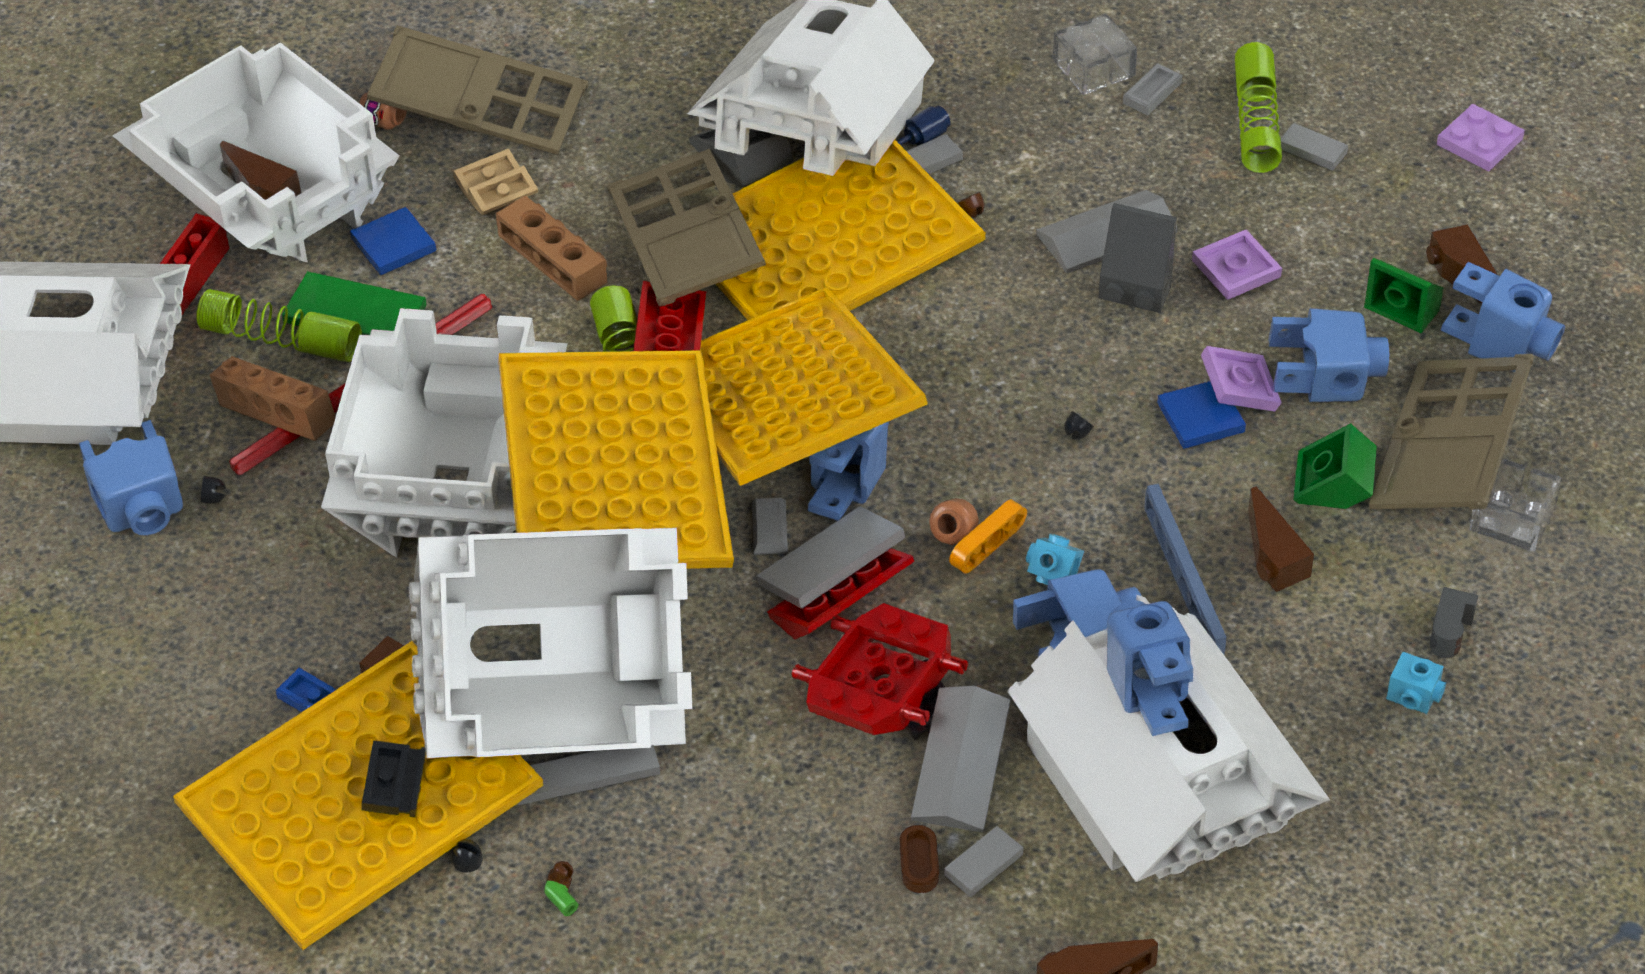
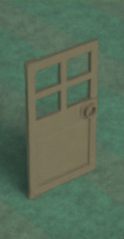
(460, 82)
(693, 245)
(1455, 456)

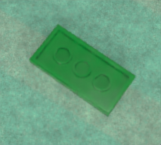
(363, 303)

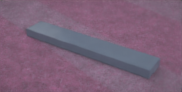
(1182, 564)

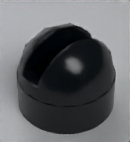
(1077, 426)
(209, 490)
(463, 857)

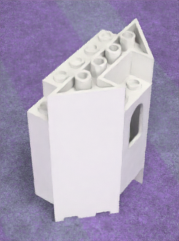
(822, 76)
(278, 111)
(88, 372)
(419, 407)
(606, 642)
(1145, 794)

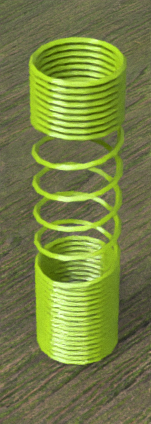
(1257, 83)
(614, 317)
(316, 332)

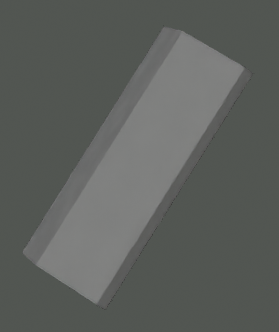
(1082, 238)
(961, 758)

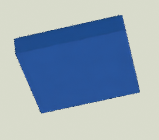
(393, 240)
(1198, 415)

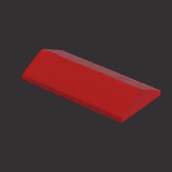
(670, 326)
(802, 621)

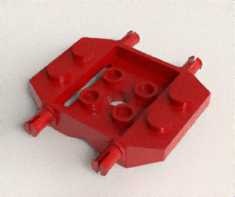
(845, 682)

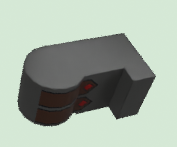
(1447, 630)

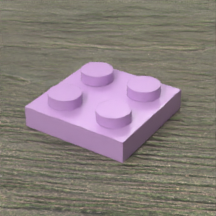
(1480, 137)
(1236, 264)
(1240, 378)

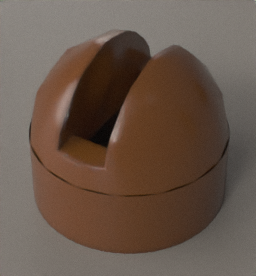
(973, 205)

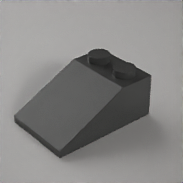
(764, 156)
(1138, 258)

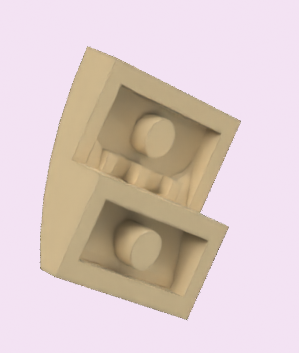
(494, 182)

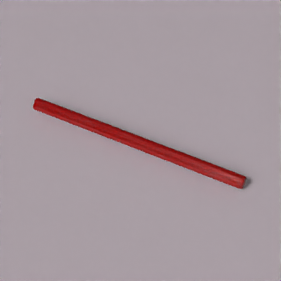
(280, 438)

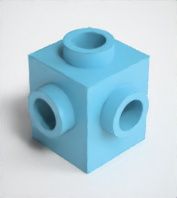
(1065, 558)
(1416, 683)

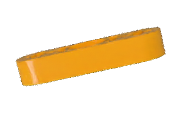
(988, 536)

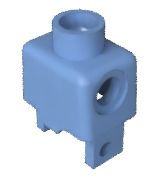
(1509, 319)
(1334, 354)
(134, 483)
(839, 486)
(1077, 597)
(1153, 640)

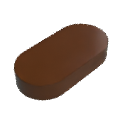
(919, 859)

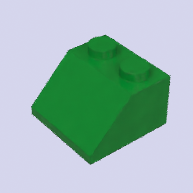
(1402, 295)
(1336, 470)

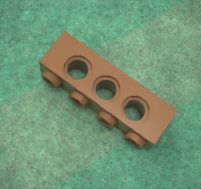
(552, 247)
(273, 398)

